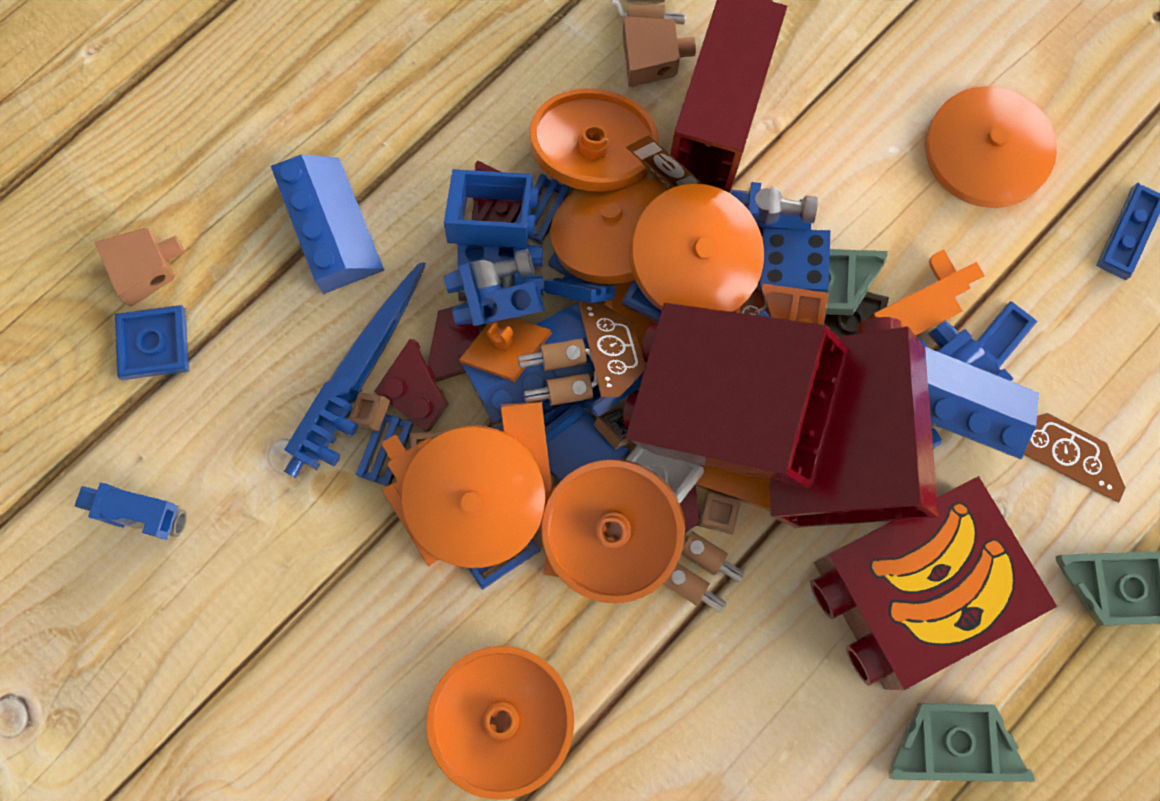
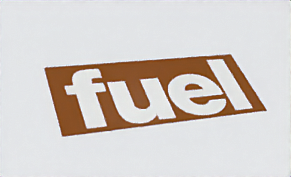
(662, 161)

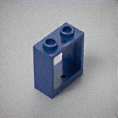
(489, 185)

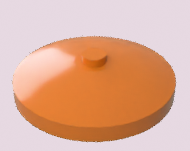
(584, 136)
(990, 147)
(595, 230)
(696, 249)
(473, 496)
(613, 531)
(500, 722)

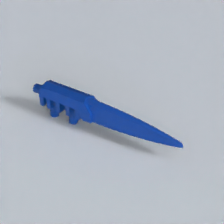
(335, 397)

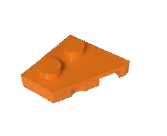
(796, 303)

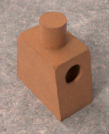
(653, 49)
(138, 263)

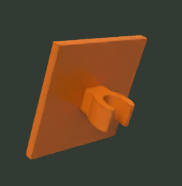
(500, 345)

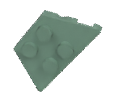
(851, 278)
(1116, 585)
(958, 745)

